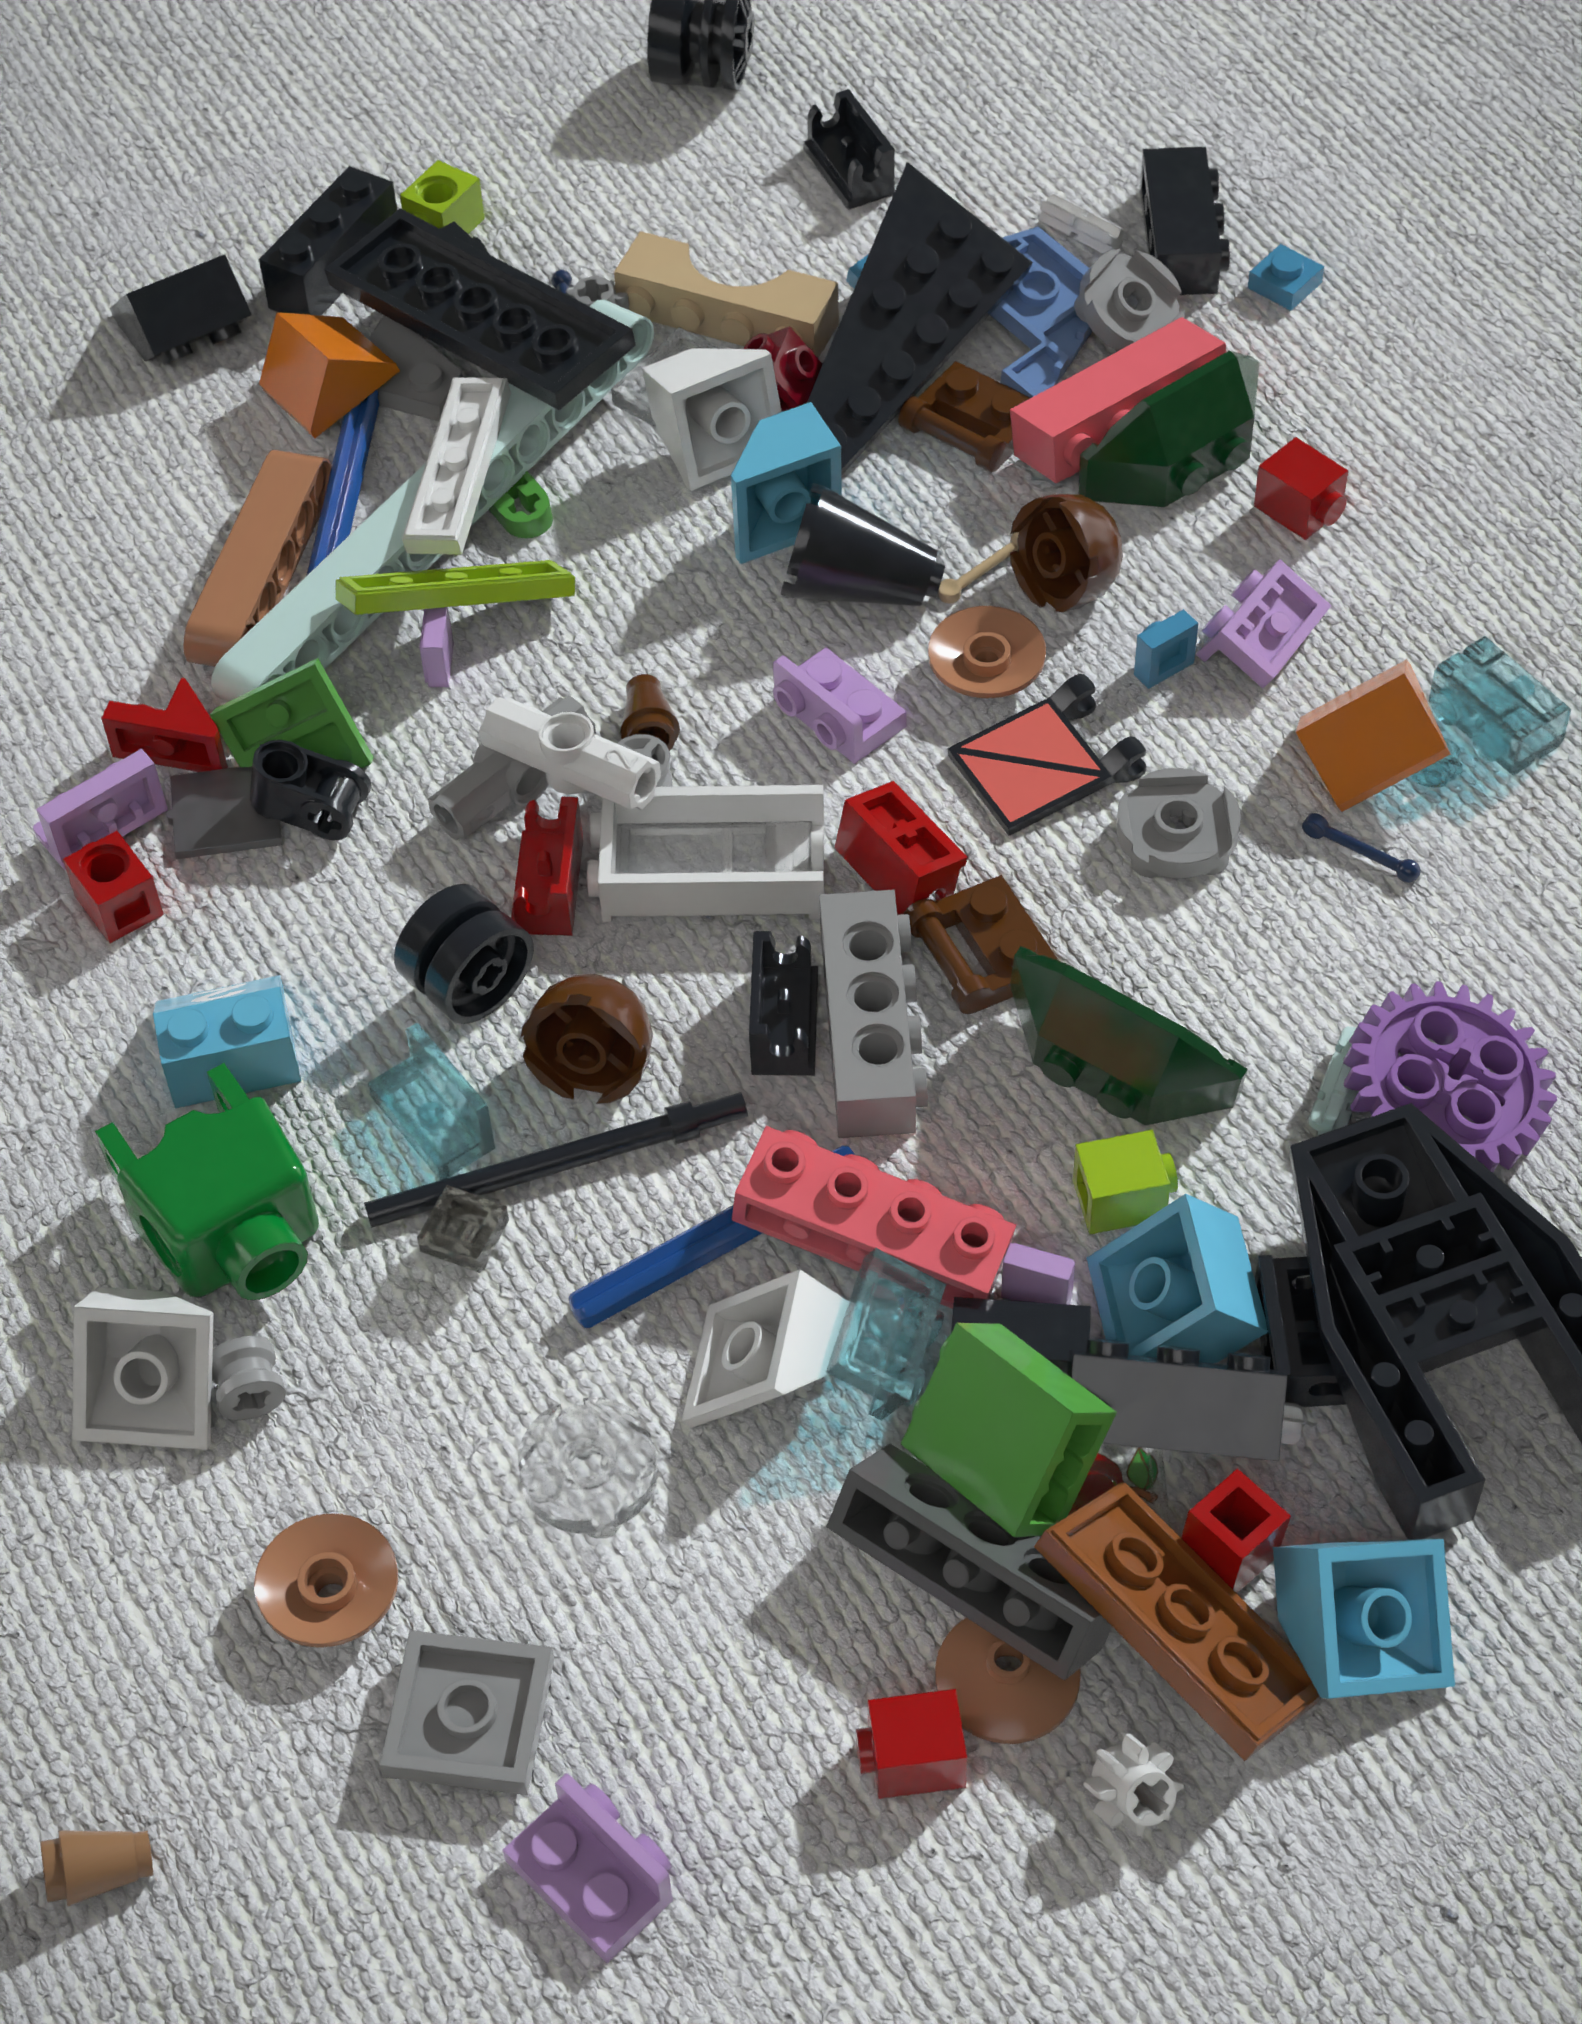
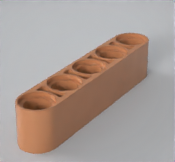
(258, 554)

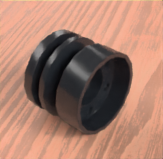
(701, 32)

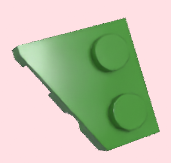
(294, 709)

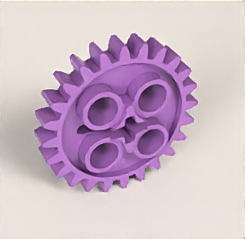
(1452, 1074)

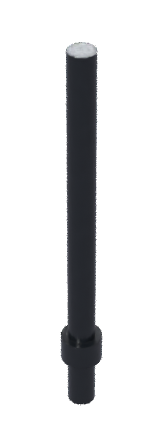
(680, 1123)

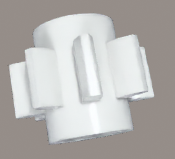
(1133, 1784)

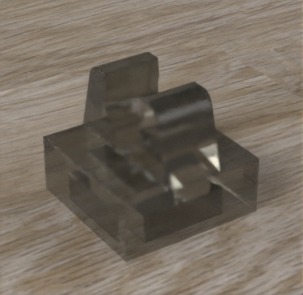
(463, 1229)

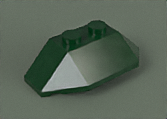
(1176, 437)
(1117, 1047)

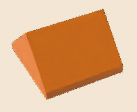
(321, 368)
(1372, 736)

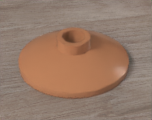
(987, 652)
(322, 1553)
(998, 1702)

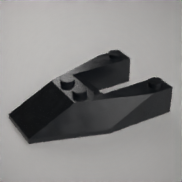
(1418, 1267)

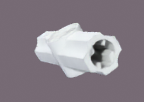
(570, 753)

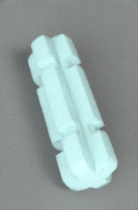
(1335, 1101)

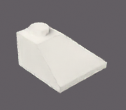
(710, 406)
(763, 1345)
(142, 1369)

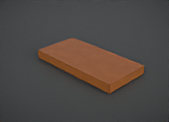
(1181, 1618)

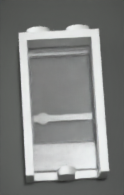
(711, 852)

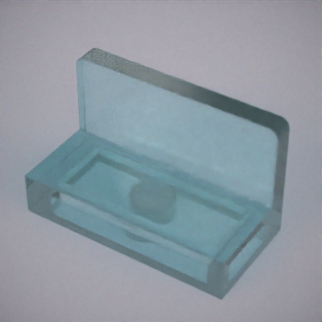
(434, 1107)

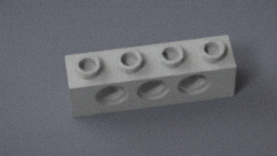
(866, 974)

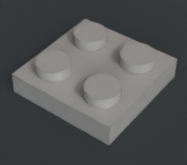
(467, 1712)

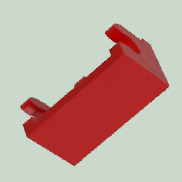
(898, 846)
(548, 870)

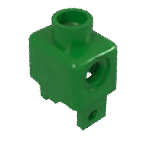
(219, 1196)

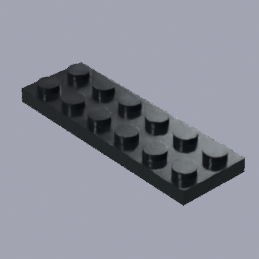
(480, 308)

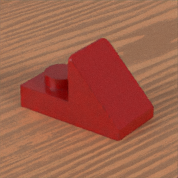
(172, 737)

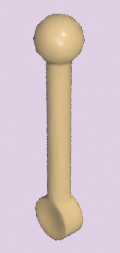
(951, 589)

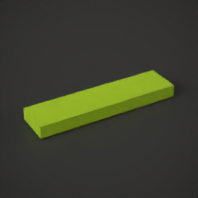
(454, 587)

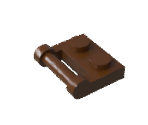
(966, 414)
(994, 930)

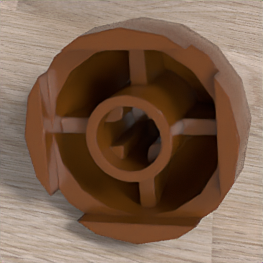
(1065, 551)
(588, 1038)

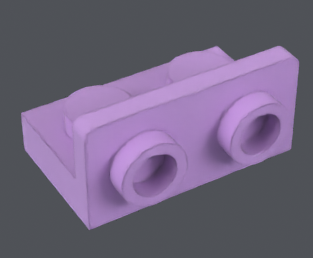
(1266, 624)
(837, 704)
(112, 800)
(592, 1868)

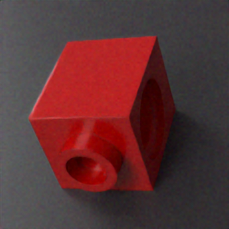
(113, 886)

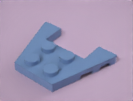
(1043, 313)

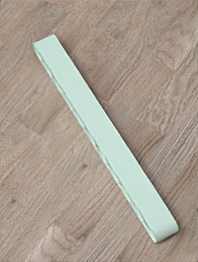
(311, 620)

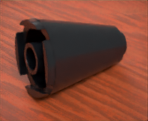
(858, 557)

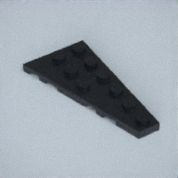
(914, 305)

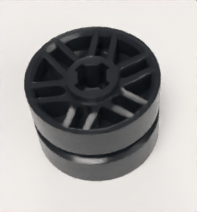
(463, 953)

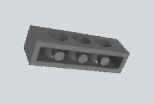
(966, 1560)

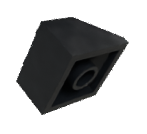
(183, 309)

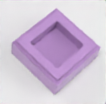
(436, 647)
(1036, 1276)

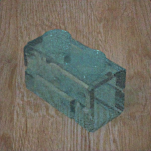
(1498, 706)

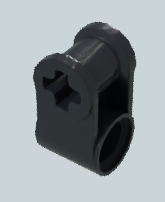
(305, 788)

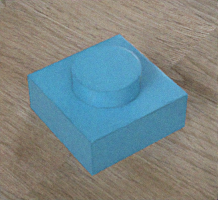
(1285, 277)
(1165, 648)

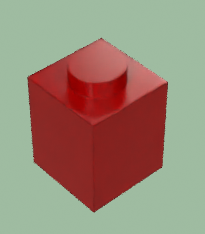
(1301, 488)
(1236, 1529)
(913, 1744)

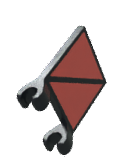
(1040, 761)

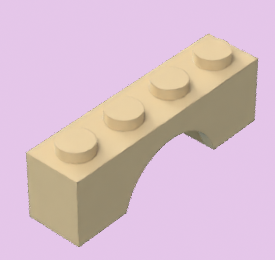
(673, 293)

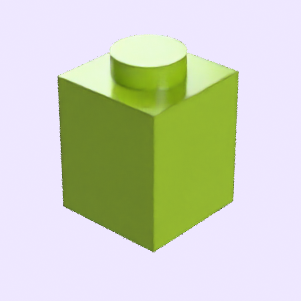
(1122, 1180)

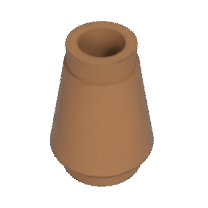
(93, 1863)

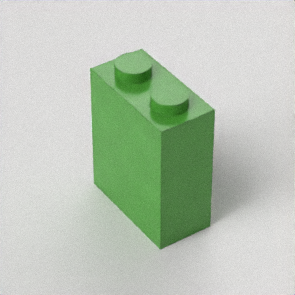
(1007, 1428)

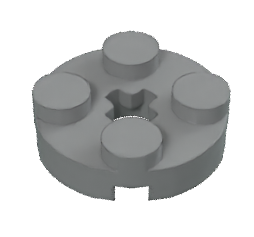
(1118, 277)
(1178, 852)

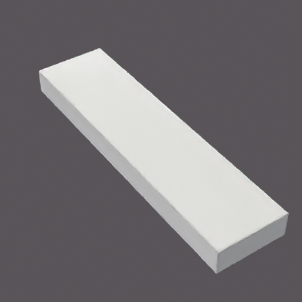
(456, 466)

